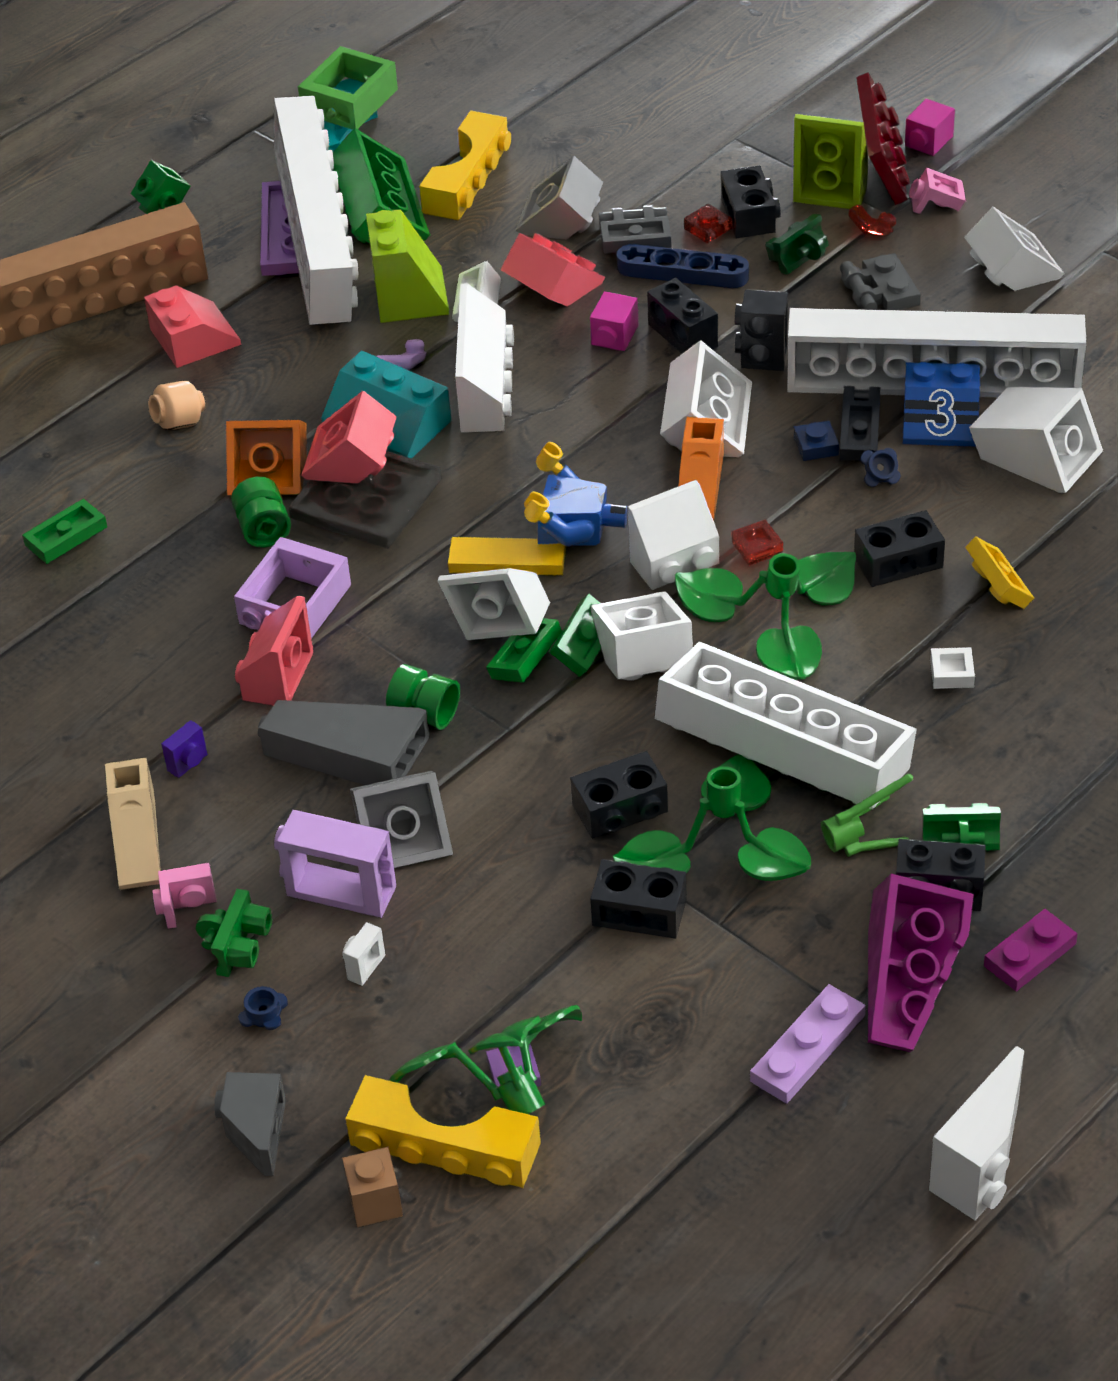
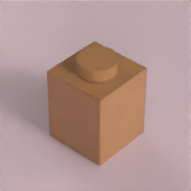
(372, 1187)

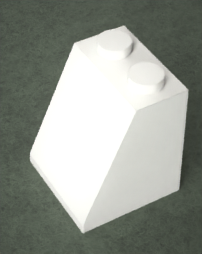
(1039, 435)

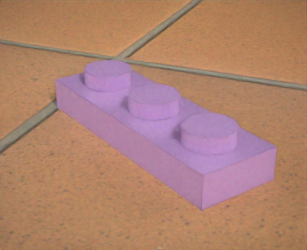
(807, 1043)

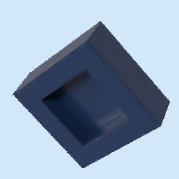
(816, 440)

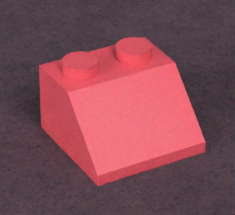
(188, 325)
(351, 442)
(277, 655)

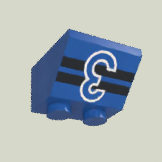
(940, 403)

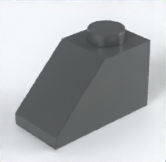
(253, 1115)

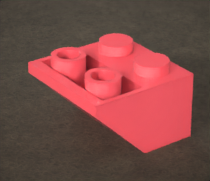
(551, 269)

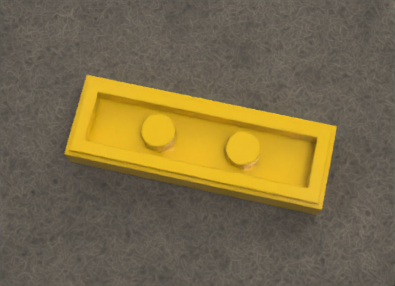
(487, 554)

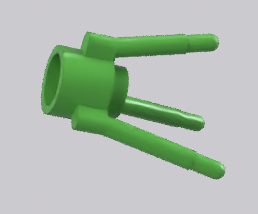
(846, 827)

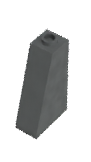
(345, 739)

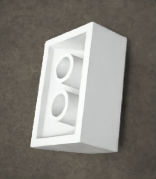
(706, 387)

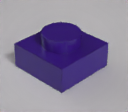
(184, 749)

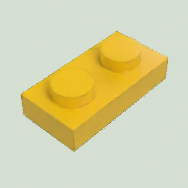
(995, 567)

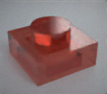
(707, 223)
(757, 542)

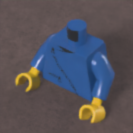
(570, 507)

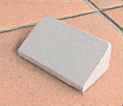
(483, 279)

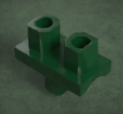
(801, 242)

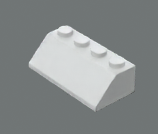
(483, 363)

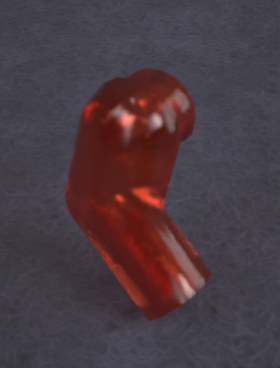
(881, 227)

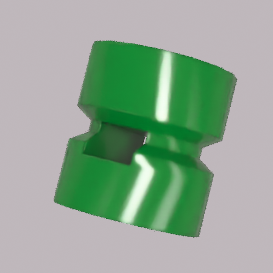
(260, 511)
(435, 694)

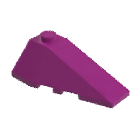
(910, 955)

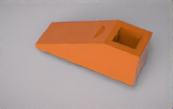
(703, 456)

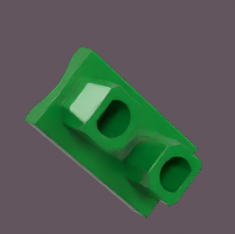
(962, 825)
(227, 932)

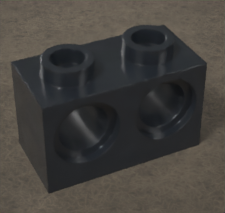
(749, 201)
(681, 316)
(763, 330)
(899, 548)
(619, 794)
(944, 864)
(638, 898)

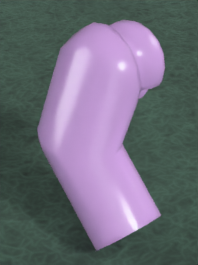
(413, 356)

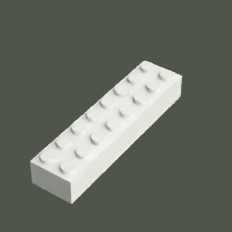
(314, 210)
(873, 346)

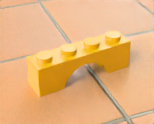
(452, 188)
(493, 1147)

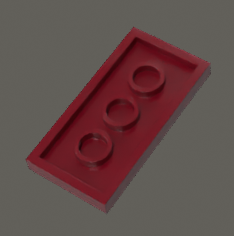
(883, 137)

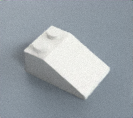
(975, 1143)

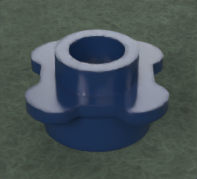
(885, 457)
(260, 999)

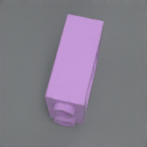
(290, 559)
(341, 842)

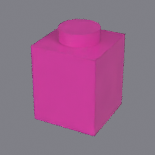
(929, 127)
(614, 321)

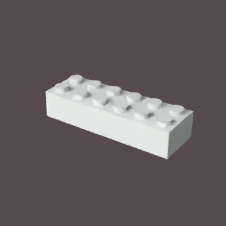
(784, 723)

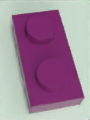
(1030, 949)

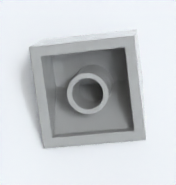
(561, 202)
(410, 812)

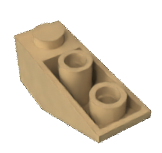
(133, 823)

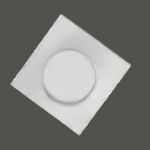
(952, 668)
(363, 953)

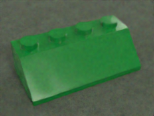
(374, 181)

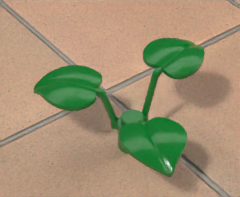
(788, 651)
(727, 790)
(516, 1085)

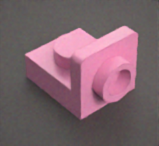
(936, 187)
(183, 888)

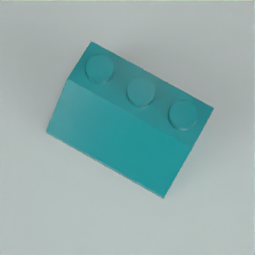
(417, 402)

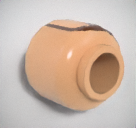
(176, 405)

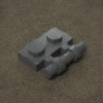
(638, 226)
(888, 280)

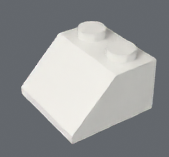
(1011, 252)
(672, 535)
(496, 602)
(642, 634)

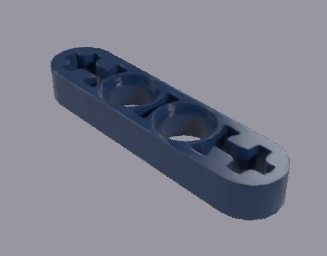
(721, 269)

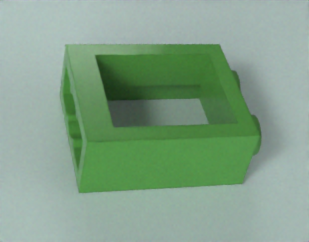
(349, 108)

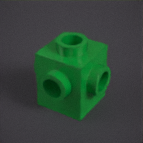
(159, 188)

